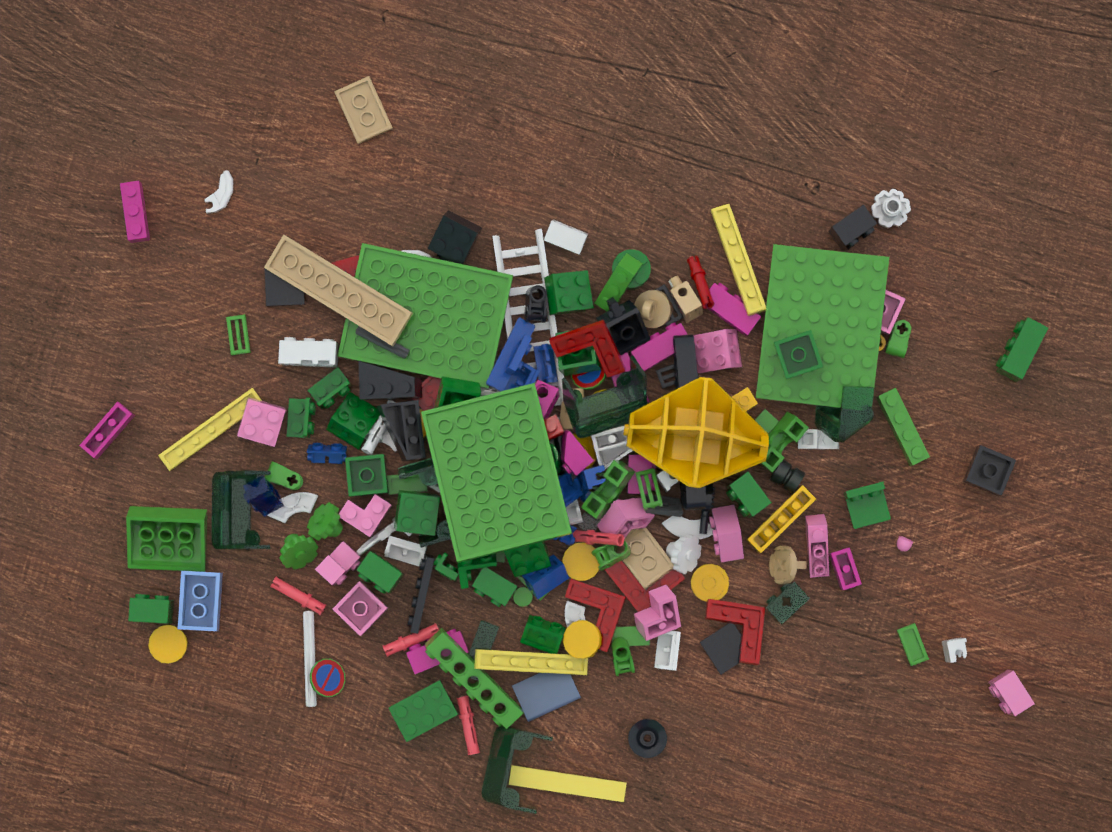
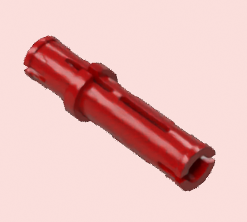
(698, 275)

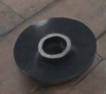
(655, 745)

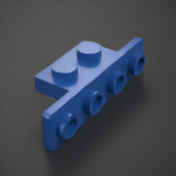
(511, 355)

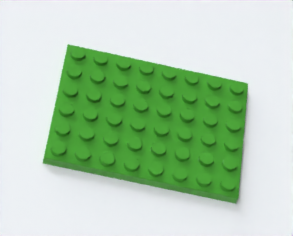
(842, 305)
(453, 319)
(496, 473)

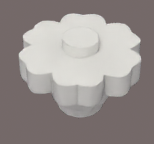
(890, 208)
(684, 553)

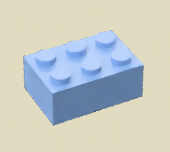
(200, 601)

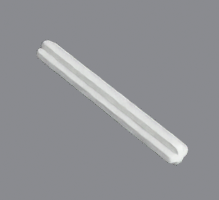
(309, 656)

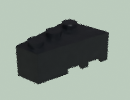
(386, 384)
(405, 428)

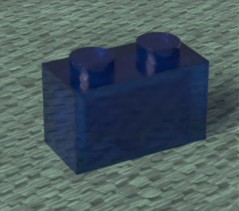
(262, 496)

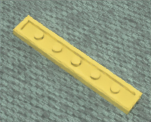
(738, 259)
(206, 431)
(529, 662)
(567, 783)

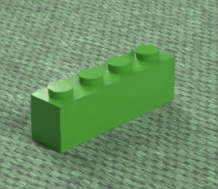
(902, 427)

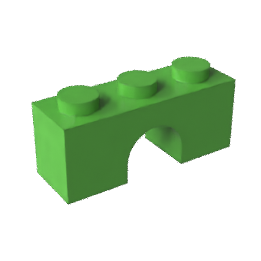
(619, 281)
(787, 430)
(616, 478)

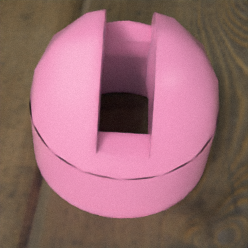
(904, 544)

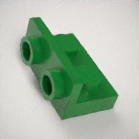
(448, 571)
(543, 634)

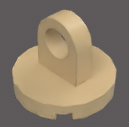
(654, 308)
(784, 565)

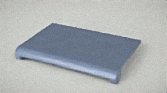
(545, 693)

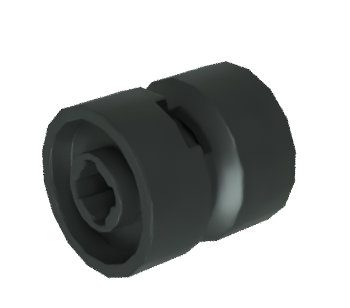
(787, 476)

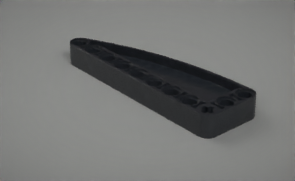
(685, 372)

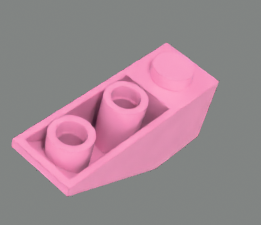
(817, 545)

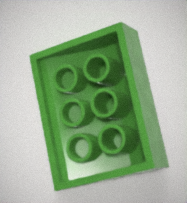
(166, 538)

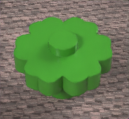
(325, 522)
(298, 551)

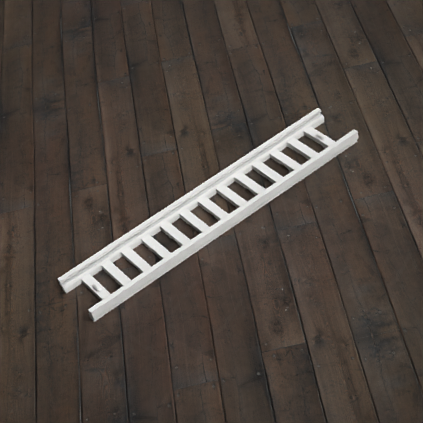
(543, 269)

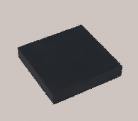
(281, 292)
(723, 647)

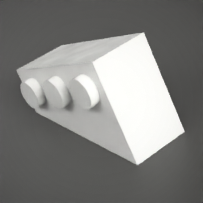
(308, 352)
(610, 445)

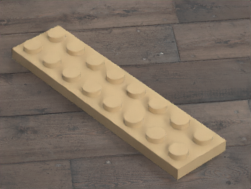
(338, 290)

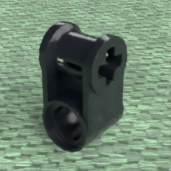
(535, 306)

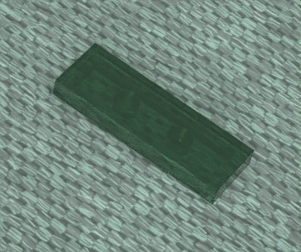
(483, 639)

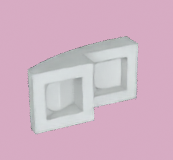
(816, 440)

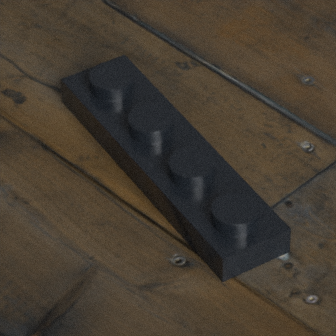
(419, 600)

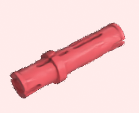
(591, 537)
(299, 596)
(410, 640)
(466, 717)

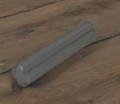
(397, 349)

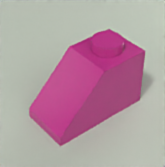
(573, 454)

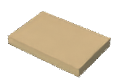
(363, 110)
(647, 558)

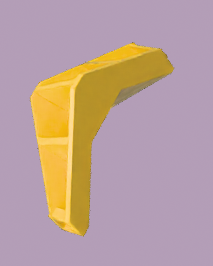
(697, 434)

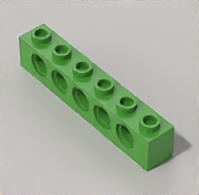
(442, 641)

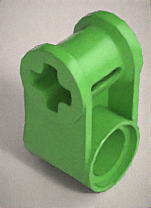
(897, 342)
(280, 475)
(610, 555)
(622, 659)

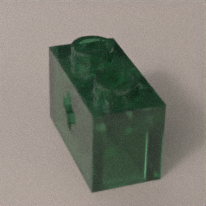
(797, 600)

